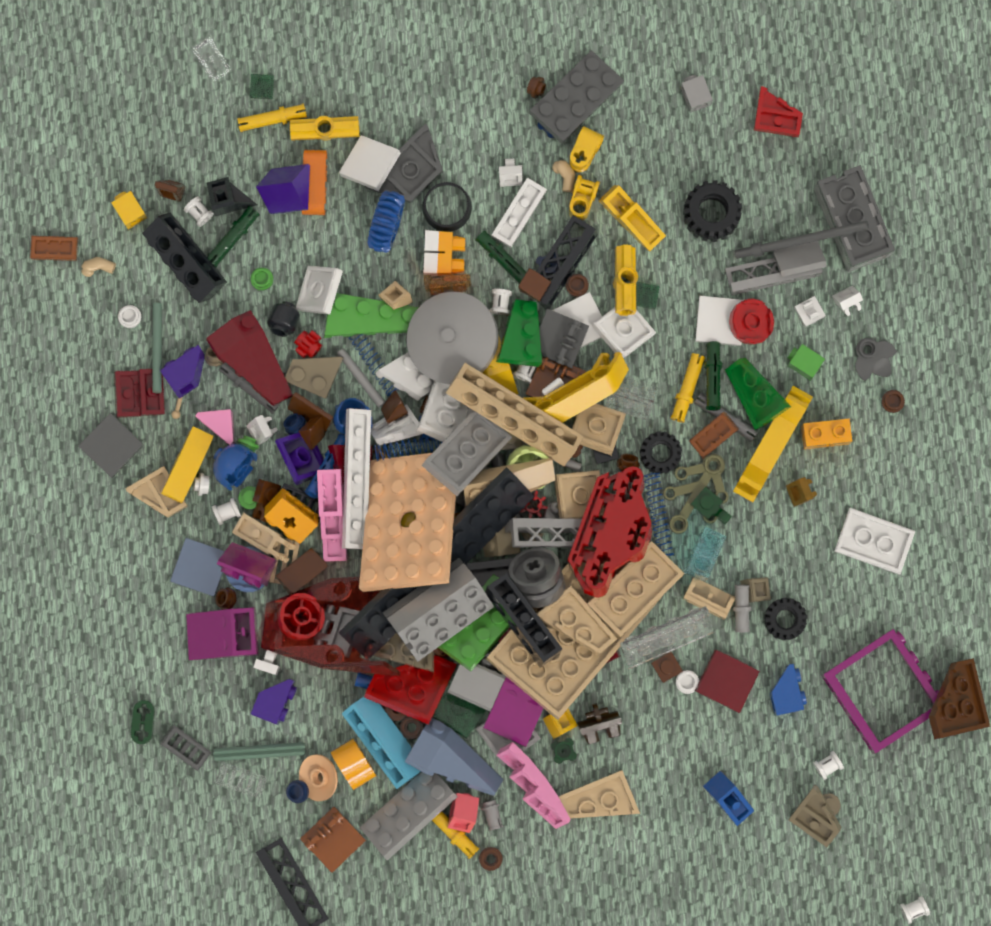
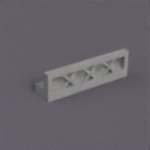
(766, 281)
(544, 525)

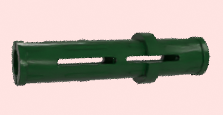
(233, 235)
(484, 240)
(713, 366)

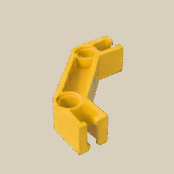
(584, 390)
(772, 445)

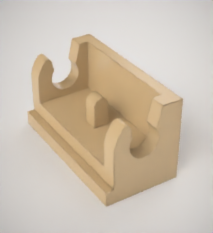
(704, 594)

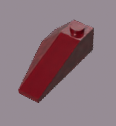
(248, 352)

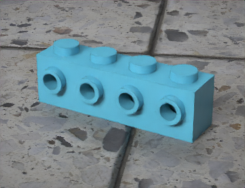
(385, 739)

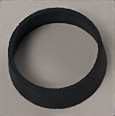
(452, 227)

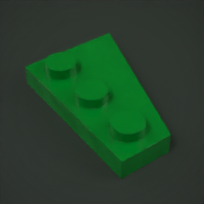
(522, 336)
(756, 393)

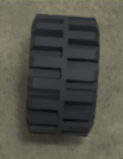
(706, 229)

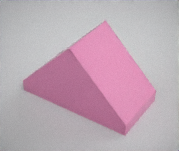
(220, 423)

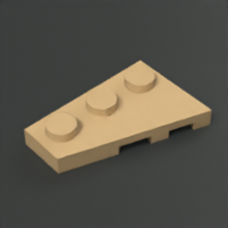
(578, 621)

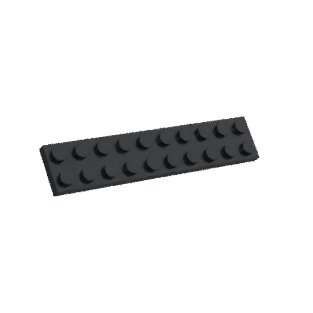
(471, 532)

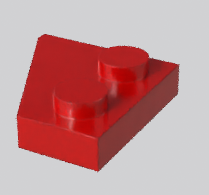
(776, 115)

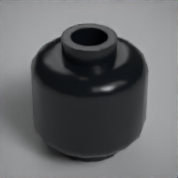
(283, 319)

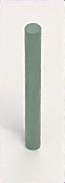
(157, 349)

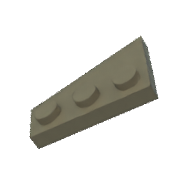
(397, 651)

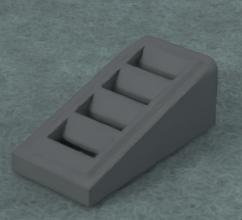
(167, 737)

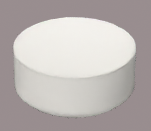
(687, 682)

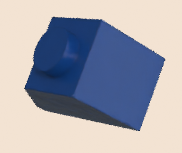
(728, 798)

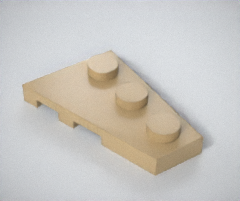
(601, 798)

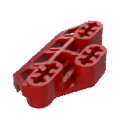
(615, 535)

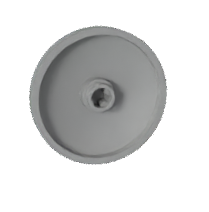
(451, 332)

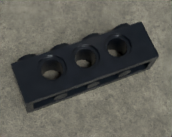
(194, 262)
(523, 620)

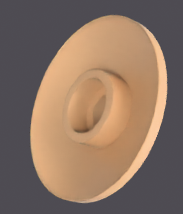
(311, 773)

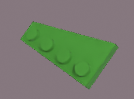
(366, 316)

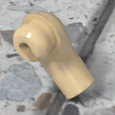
(564, 169)
(97, 263)

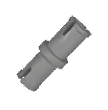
(742, 608)

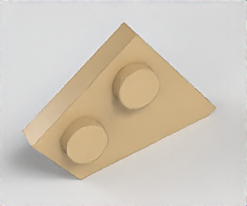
(149, 492)

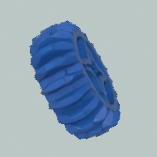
(386, 221)

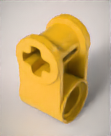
(587, 146)
(583, 194)

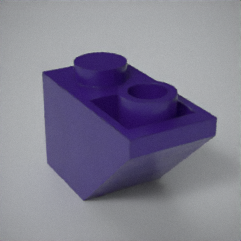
(185, 371)
(272, 702)

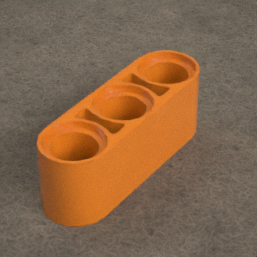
(317, 180)

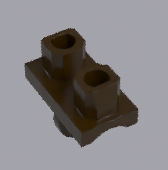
(599, 720)

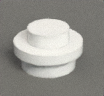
(129, 316)
(201, 484)

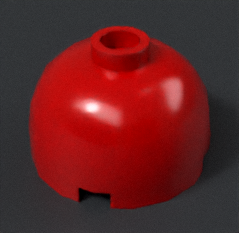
(300, 617)

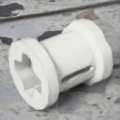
(201, 218)
(500, 301)
(524, 373)
(226, 511)
(828, 765)
(914, 909)

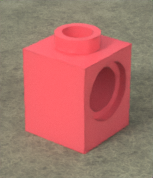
(463, 812)

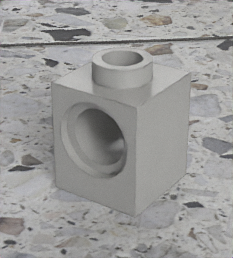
(696, 93)

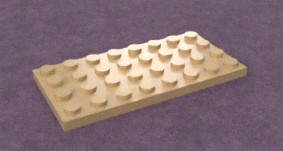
(569, 673)

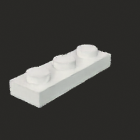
(519, 213)

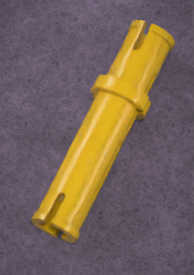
(272, 117)
(684, 397)
(457, 837)

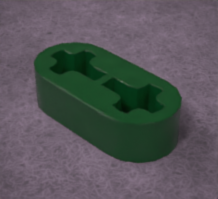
(137, 721)

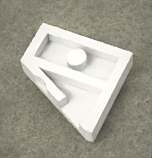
(407, 377)
(396, 430)

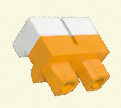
(439, 251)

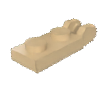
(261, 536)

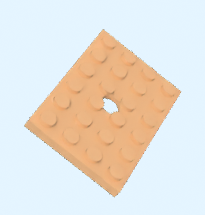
(413, 554)

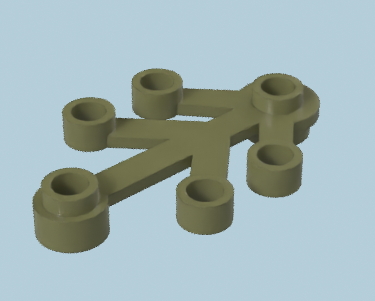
(696, 487)

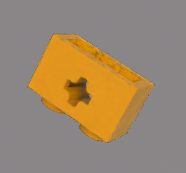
(826, 434)
(291, 516)

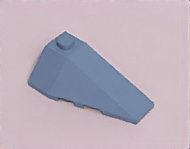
(447, 754)

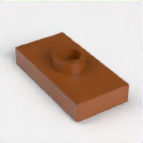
(54, 248)
(713, 434)

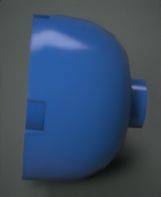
(233, 464)

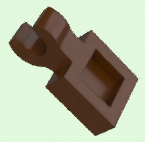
(263, 495)

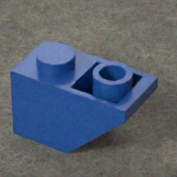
(786, 693)

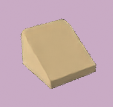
(396, 296)

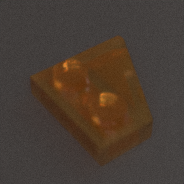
(436, 286)

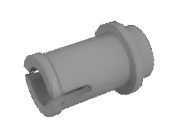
(492, 815)

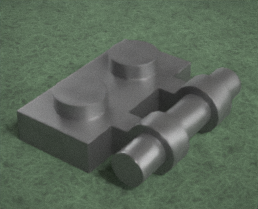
(340, 620)

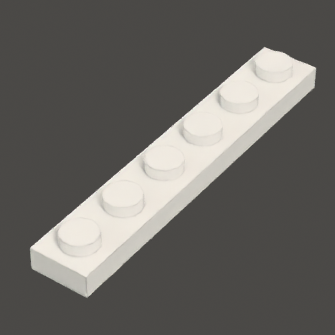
(356, 477)

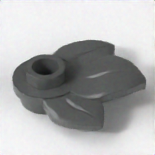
(876, 361)

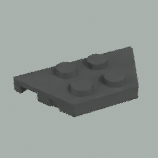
(414, 168)

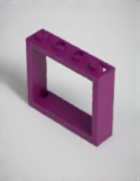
(851, 710)

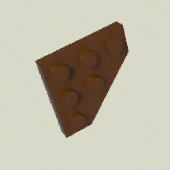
(959, 702)

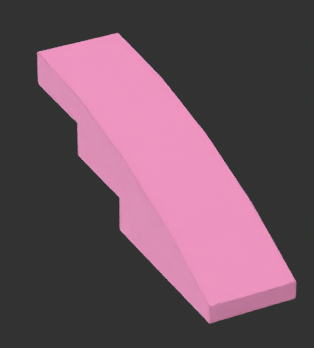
(331, 513)
(538, 790)

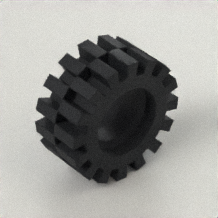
(667, 440)
(799, 616)

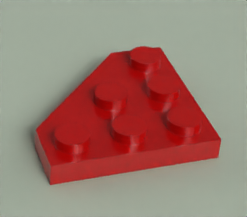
(414, 691)

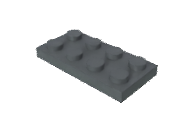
(576, 97)

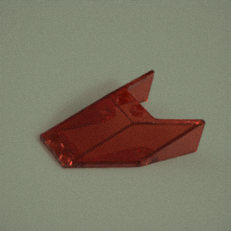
(336, 592)

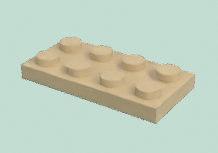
(636, 590)

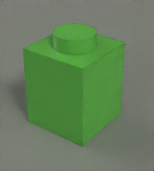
(805, 361)

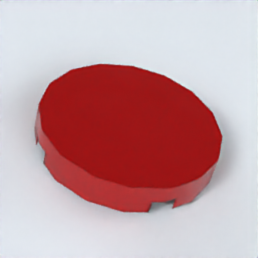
(751, 321)

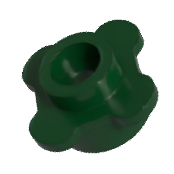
(558, 746)

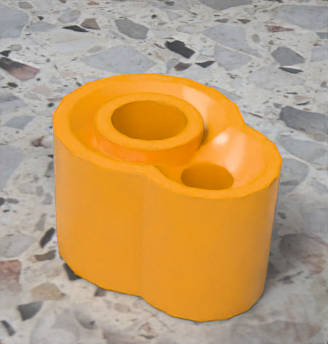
(353, 764)

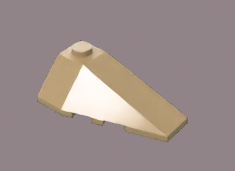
(532, 474)

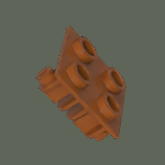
(548, 372)
(332, 839)

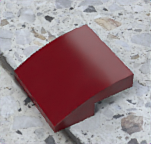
(135, 394)
(727, 681)

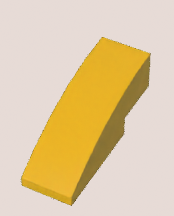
(632, 217)
(187, 464)

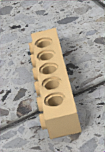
(514, 414)

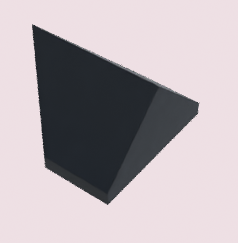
(227, 197)

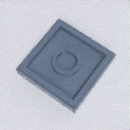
(198, 567)

